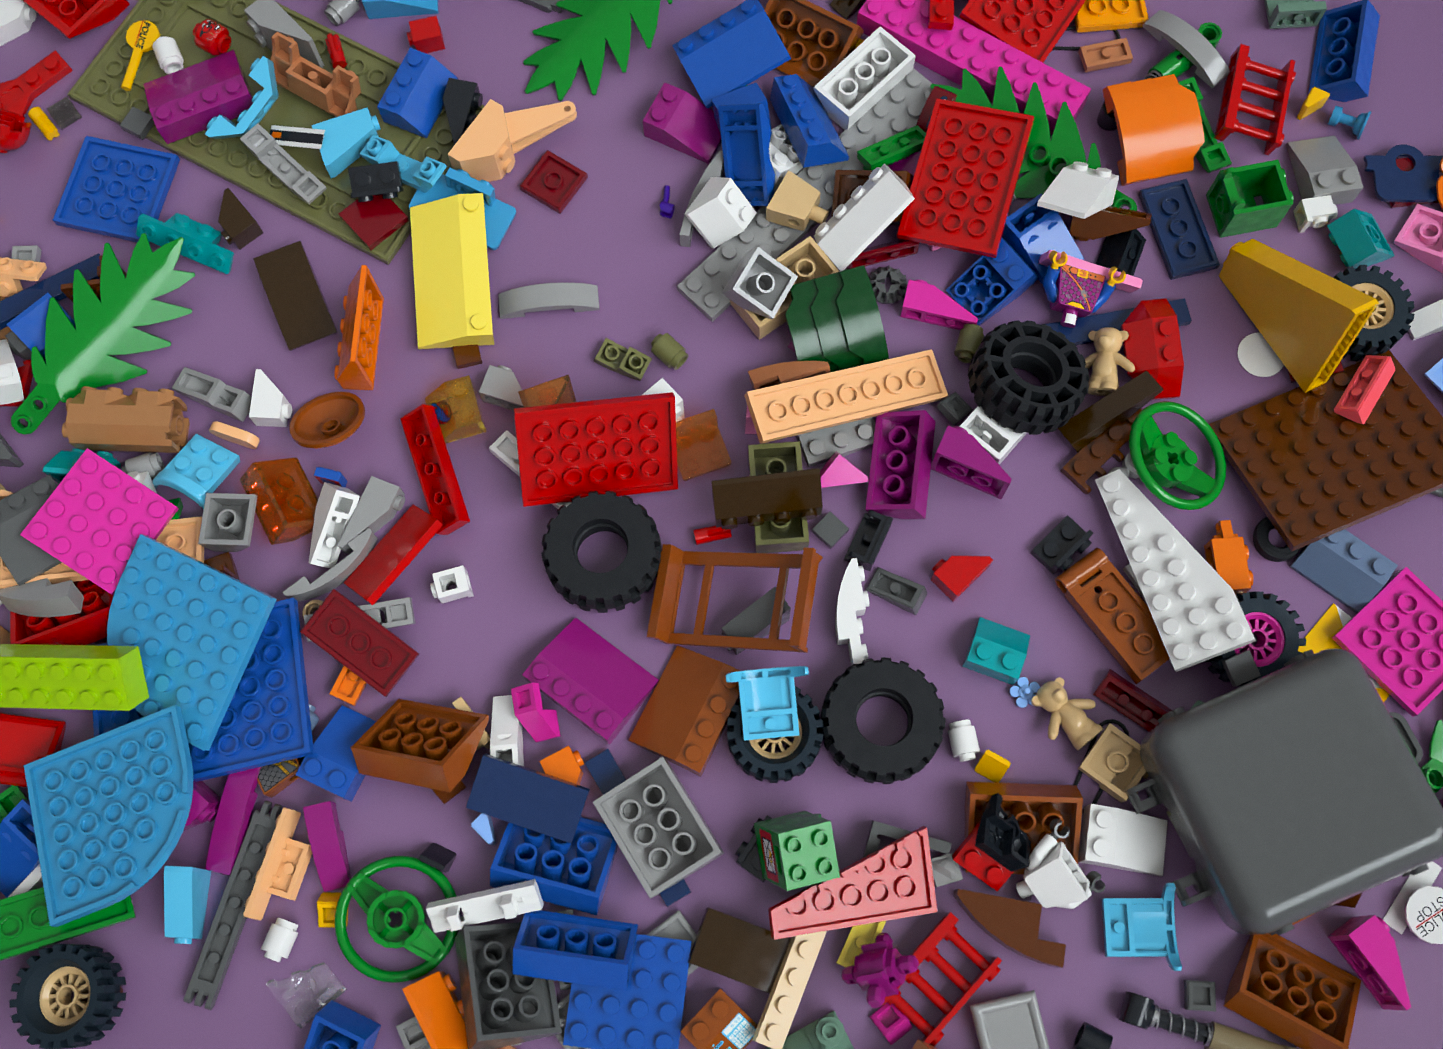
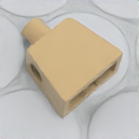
(795, 204)

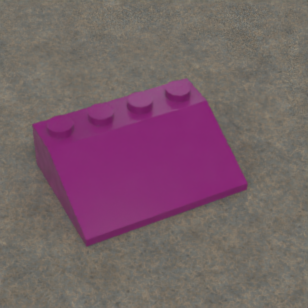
(194, 95)
(591, 679)

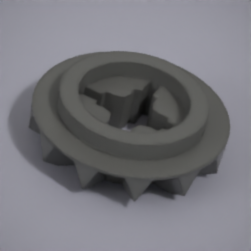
(896, 290)

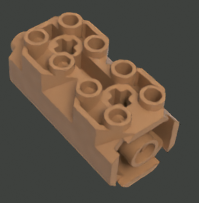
(126, 423)

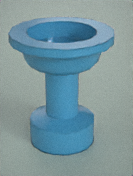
(1358, 123)

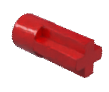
(335, 51)
(710, 534)

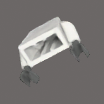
(1055, 874)

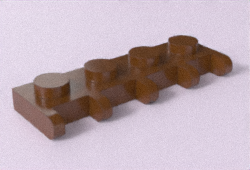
(1097, 453)

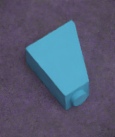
(346, 138)
(185, 902)

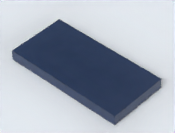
(1179, 229)
(527, 798)

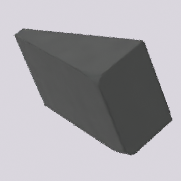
(897, 590)

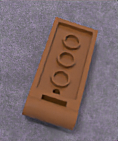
(1114, 614)

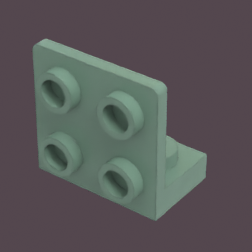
(1294, 13)

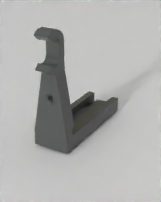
(895, 832)

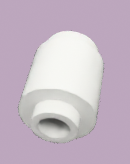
(168, 54)
(963, 740)
(280, 939)

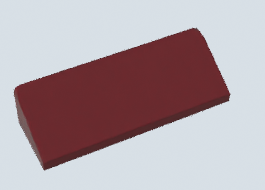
(885, 253)
(1130, 700)

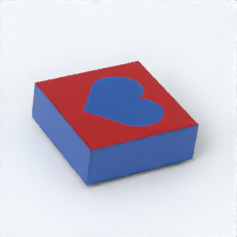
(330, 476)

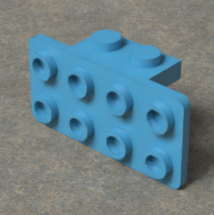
(497, 213)

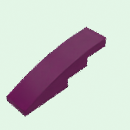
(232, 821)

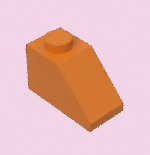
(564, 765)

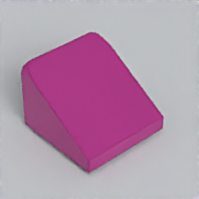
(891, 1023)

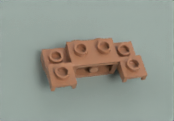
(328, 91)

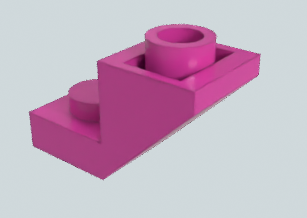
(529, 711)

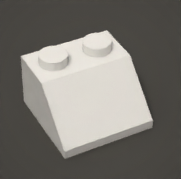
(720, 211)

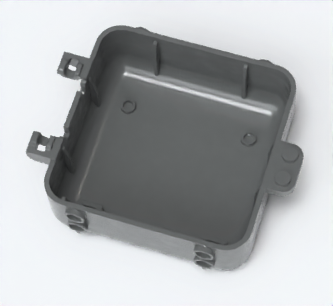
(1292, 793)

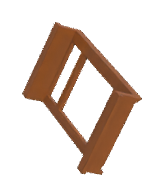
(669, 586)

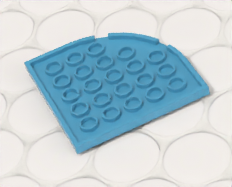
(190, 631)
(109, 812)

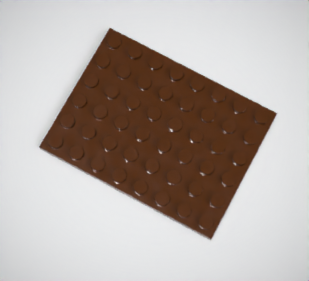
(1326, 471)

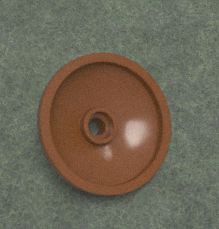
(327, 420)

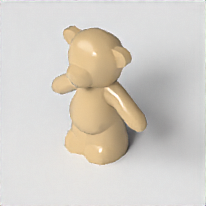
(1105, 361)
(1067, 712)

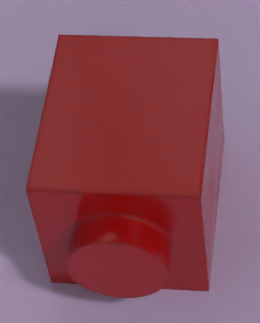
(426, 35)

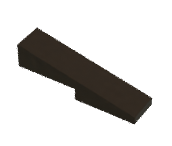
(1113, 407)

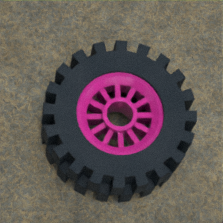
(1280, 627)

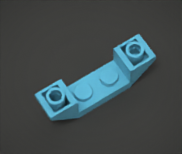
(264, 74)
(413, 173)

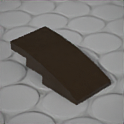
(295, 295)
(738, 950)

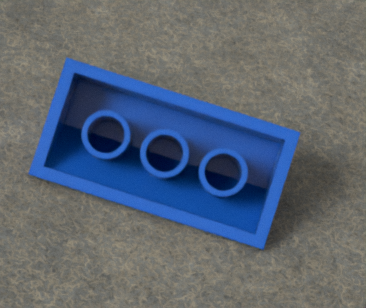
(1345, 51)
(806, 122)
(575, 949)

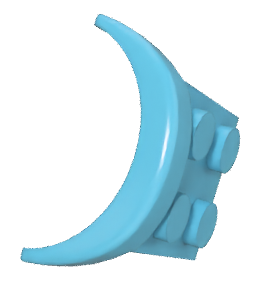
(198, 469)
(768, 701)
(1141, 927)

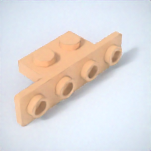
(15, 270)
(281, 868)

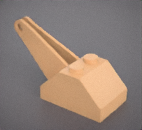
(495, 136)

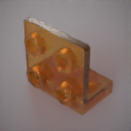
(700, 445)

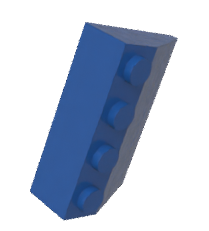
(731, 51)
(564, 871)

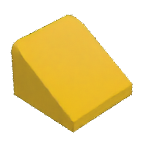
(1313, 102)
(992, 766)
(326, 909)

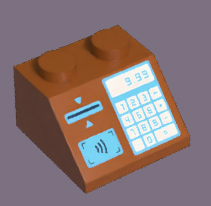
(720, 1025)

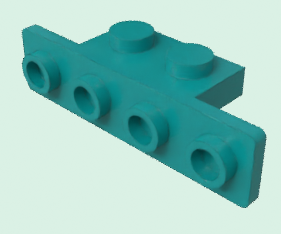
(199, 239)

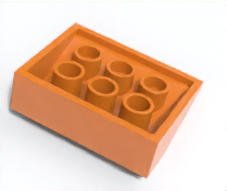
(360, 333)

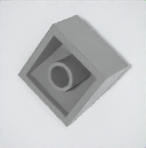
(759, 283)
(227, 521)

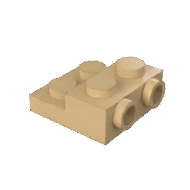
(1114, 763)

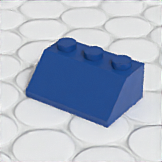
(415, 93)

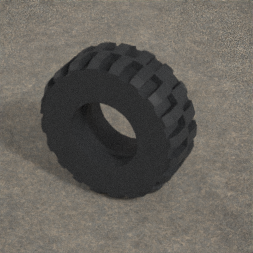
(1012, 399)
(595, 515)
(905, 687)

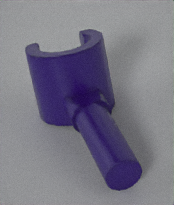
(666, 208)

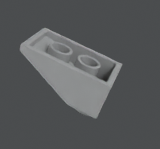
(268, 17)
(1324, 169)

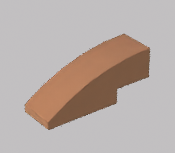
(786, 372)

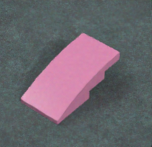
(1423, 236)

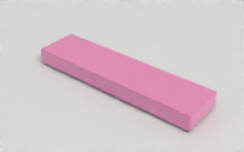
(1129, 285)

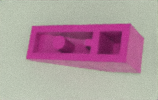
(931, 305)

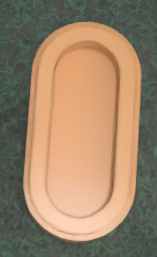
(234, 435)

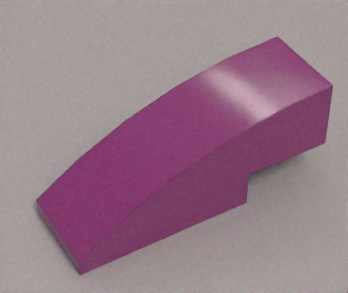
(327, 845)

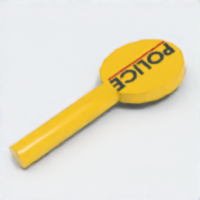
(140, 38)

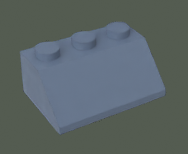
(1345, 568)

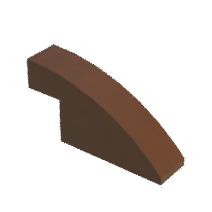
(1012, 925)

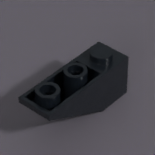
(461, 103)

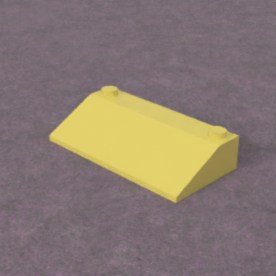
(451, 272)

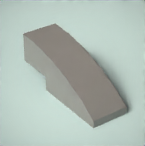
(213, 393)
(43, 599)

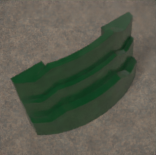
(837, 320)

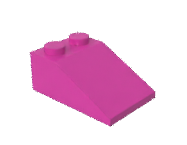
(1374, 959)

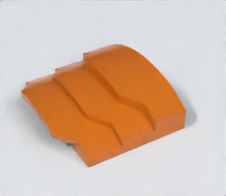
(1155, 126)

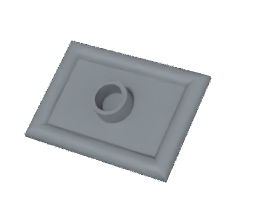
(1010, 1023)

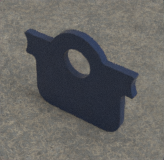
(1404, 186)

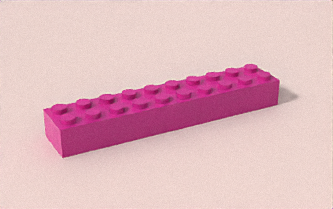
(974, 50)

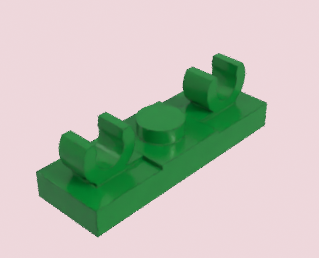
(892, 148)

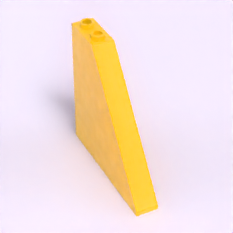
(1296, 309)

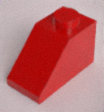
(959, 573)

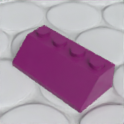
(901, 464)

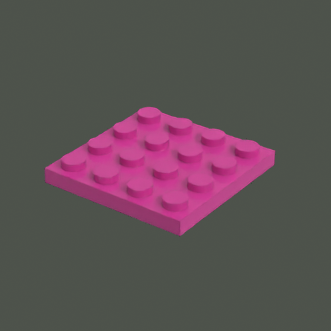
(97, 519)
(1400, 641)

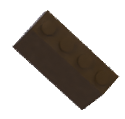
(767, 498)

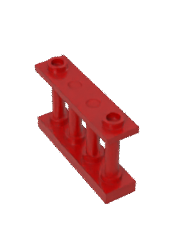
(1232, 103)
(928, 951)

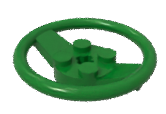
(1169, 461)
(378, 904)

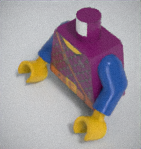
(1076, 290)

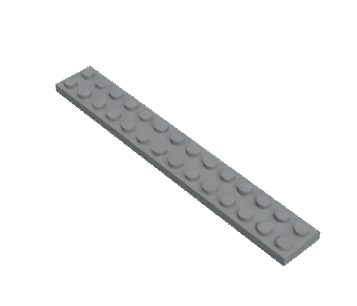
(888, 117)

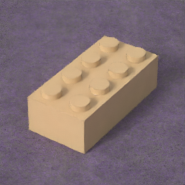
(804, 260)

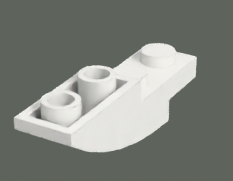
(851, 603)

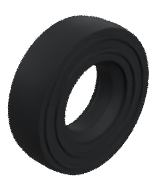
(1265, 548)

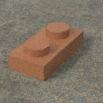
(1105, 55)

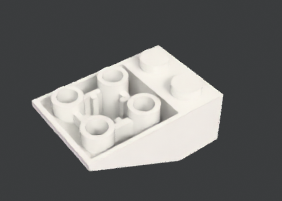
(782, 155)
(993, 437)

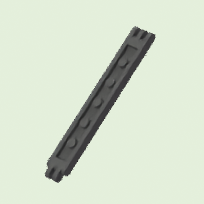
(229, 916)

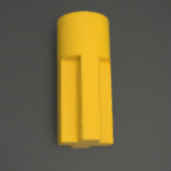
(43, 123)

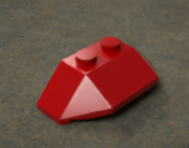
(1155, 345)

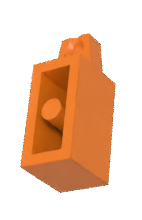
(1229, 557)

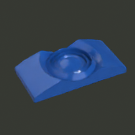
(746, 150)

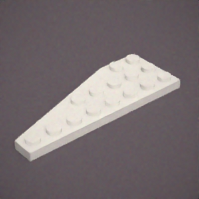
(1185, 595)

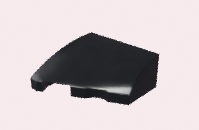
(1002, 837)

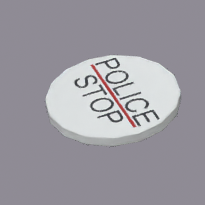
(1425, 914)

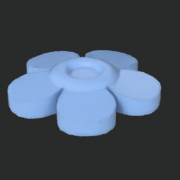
(1024, 692)

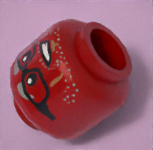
(212, 37)

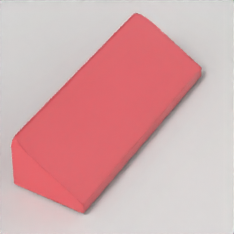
(1365, 388)

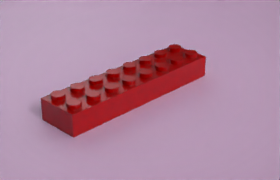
(435, 468)

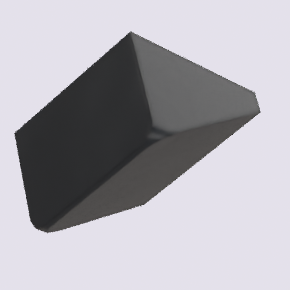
(438, 857)

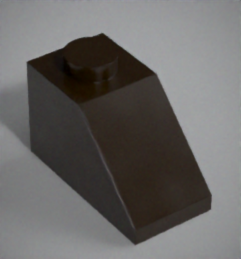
(237, 222)

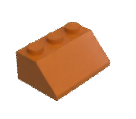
(438, 1011)

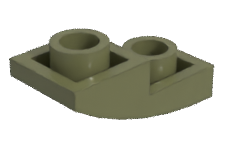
(622, 360)

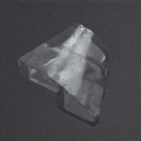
(307, 992)

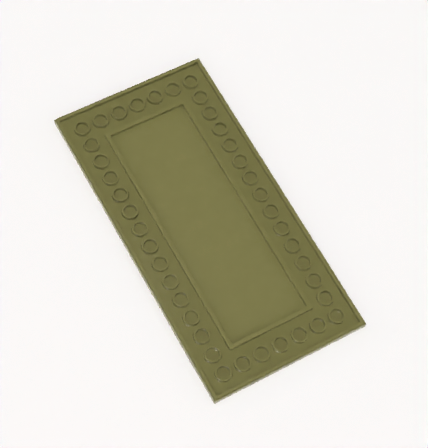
(228, 157)

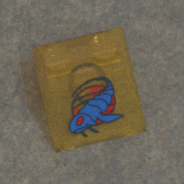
(457, 409)

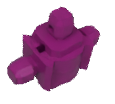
(880, 970)

